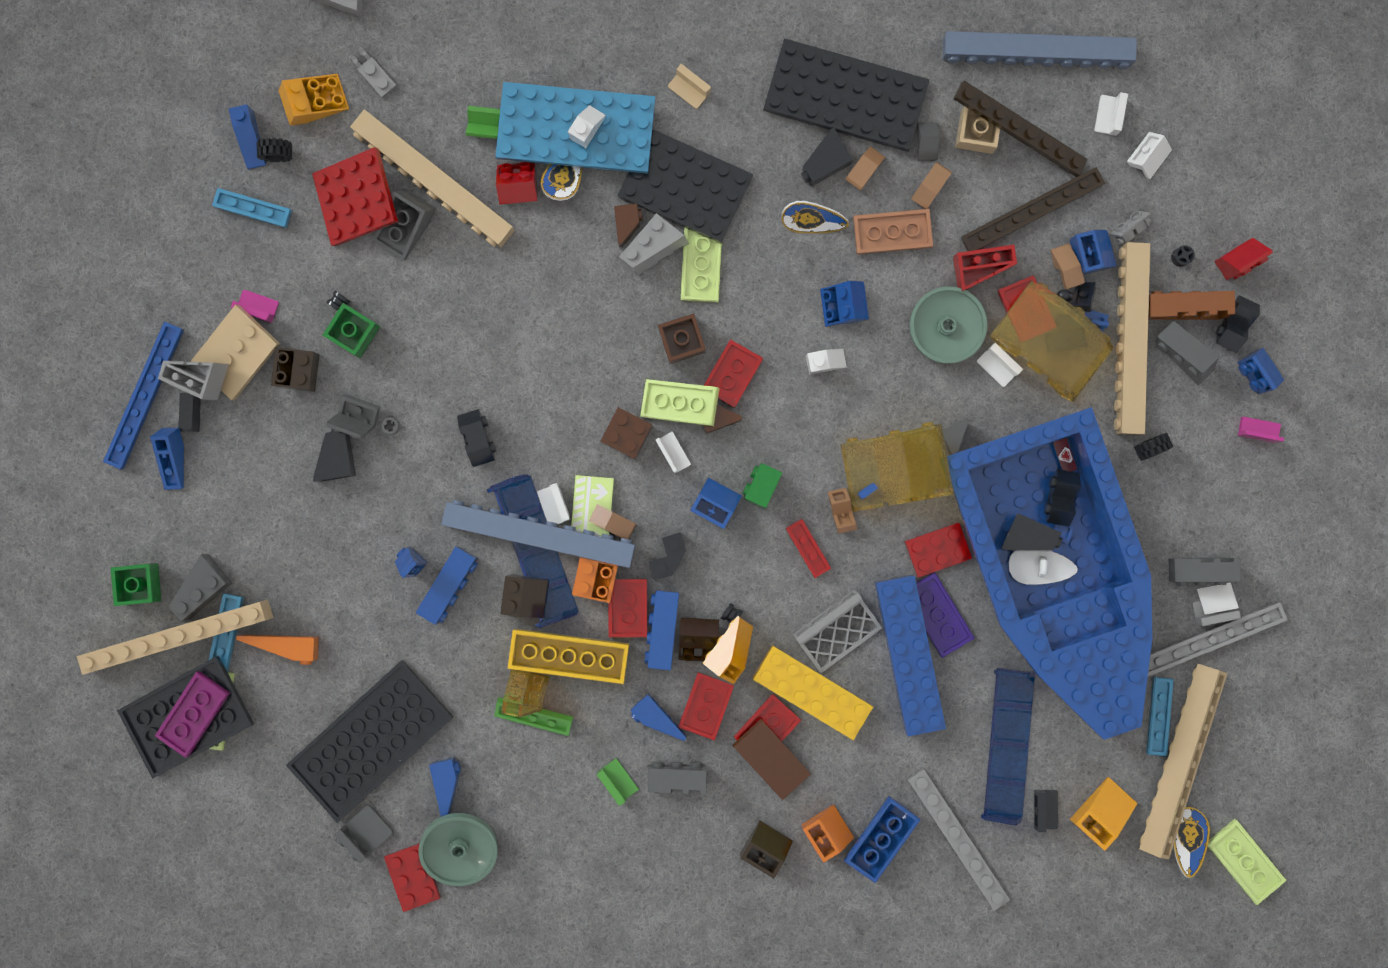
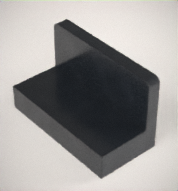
(189, 413)
(1045, 810)

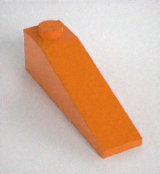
(291, 647)

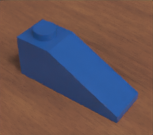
(247, 134)
(169, 456)
(409, 562)
(653, 716)
(445, 779)

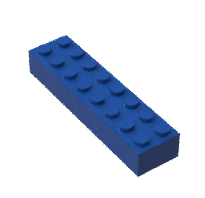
(910, 655)

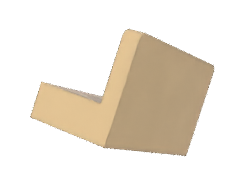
(689, 87)

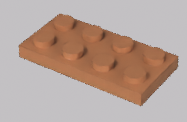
(892, 231)

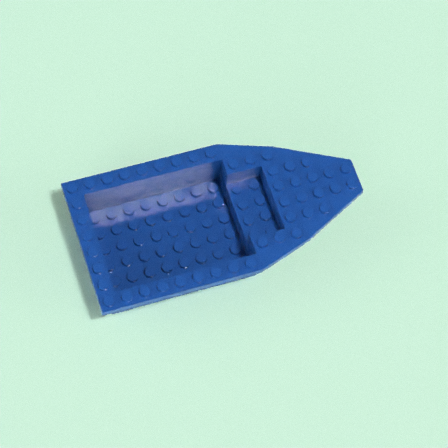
(1080, 633)

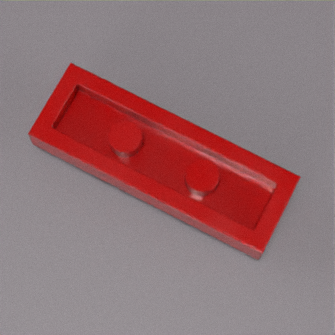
(808, 548)

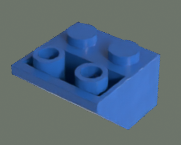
(1093, 251)
(844, 303)
(1260, 371)
(716, 503)

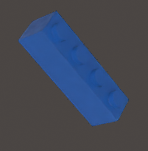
(446, 586)
(663, 630)

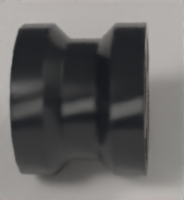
(1187, 254)
(337, 300)
(731, 613)

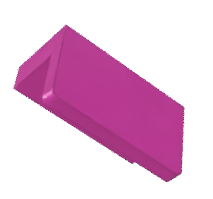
(257, 305)
(1260, 430)

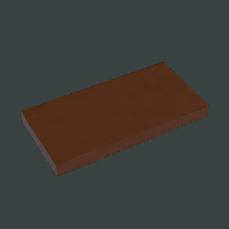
(771, 759)

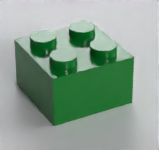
(351, 330)
(762, 485)
(135, 584)

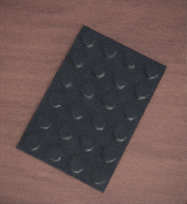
(688, 187)
(149, 712)

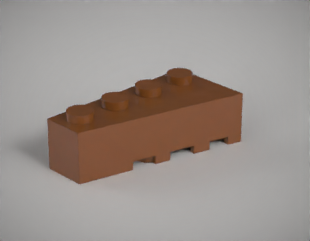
(1191, 305)

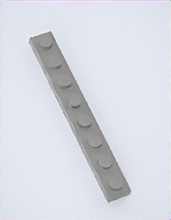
(1216, 637)
(958, 839)

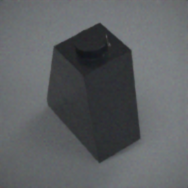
(827, 159)
(335, 458)
(1030, 536)

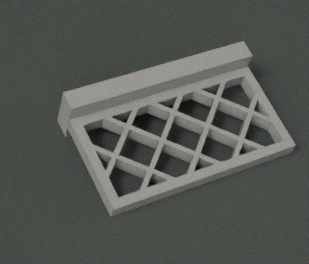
(825, 620)

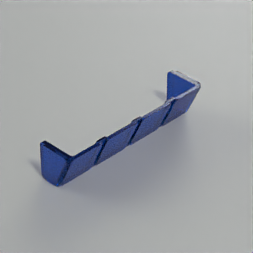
(520, 497)
(1009, 746)

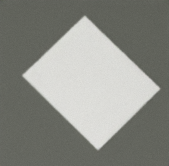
(1217, 598)

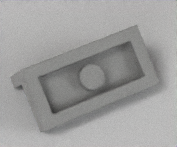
(1208, 619)

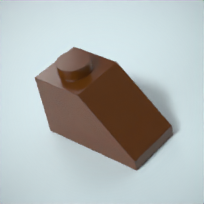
(627, 222)
(722, 419)

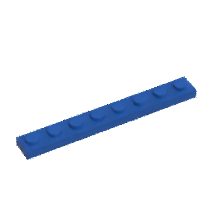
(142, 396)

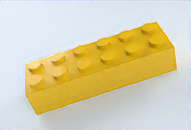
(568, 656)
(812, 692)

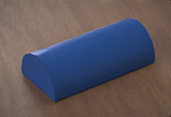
(882, 839)

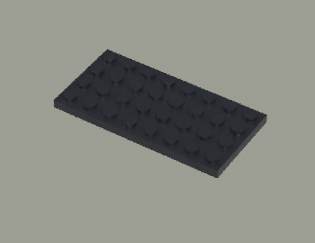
(846, 95)
(369, 741)

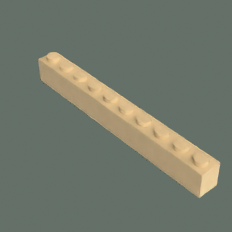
(433, 179)
(1132, 339)
(175, 637)
(1182, 761)

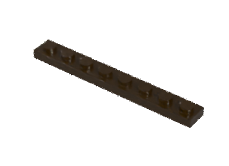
(1020, 128)
(1033, 210)

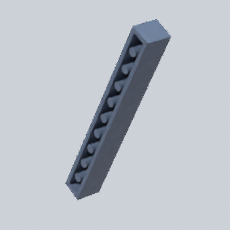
(1039, 49)
(537, 534)

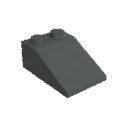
(413, 219)

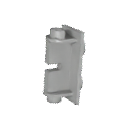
(1124, 231)

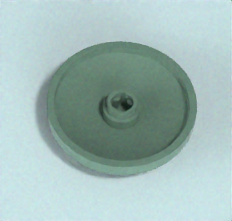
(948, 325)
(458, 849)

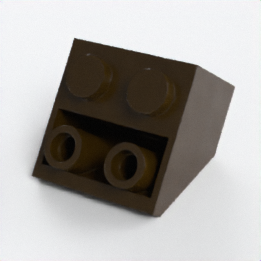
(295, 369)
(697, 638)
(766, 849)

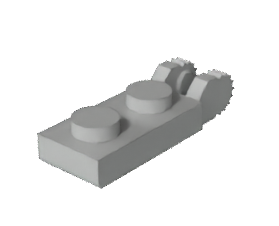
(374, 74)

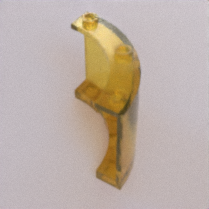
(1053, 339)
(901, 464)

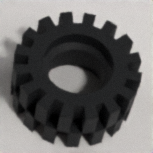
(274, 150)
(1153, 446)

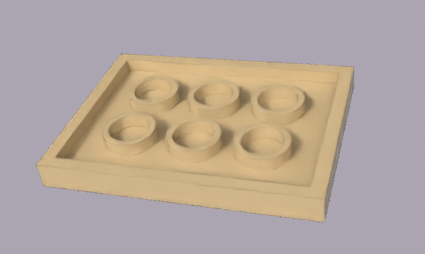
(240, 344)

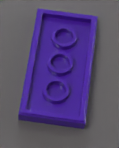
(941, 617)

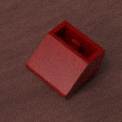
(516, 183)
(1243, 259)

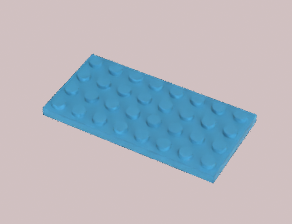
(538, 118)

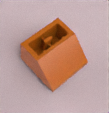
(594, 580)
(827, 833)

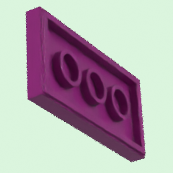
(192, 714)

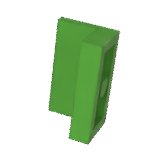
(482, 122)
(617, 781)

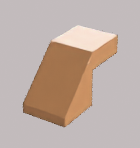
(865, 168)
(931, 185)
(1068, 264)
(842, 510)
(612, 522)

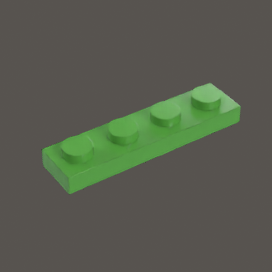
(543, 719)

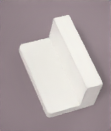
(1111, 114)
(1150, 154)
(999, 365)
(673, 452)
(553, 504)

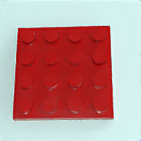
(355, 197)

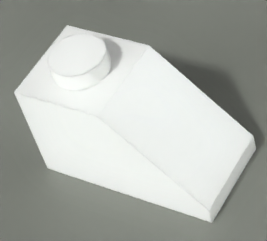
(586, 126)
(825, 361)

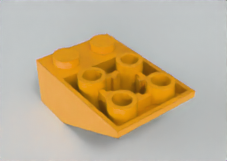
(312, 98)
(731, 651)
(1104, 813)

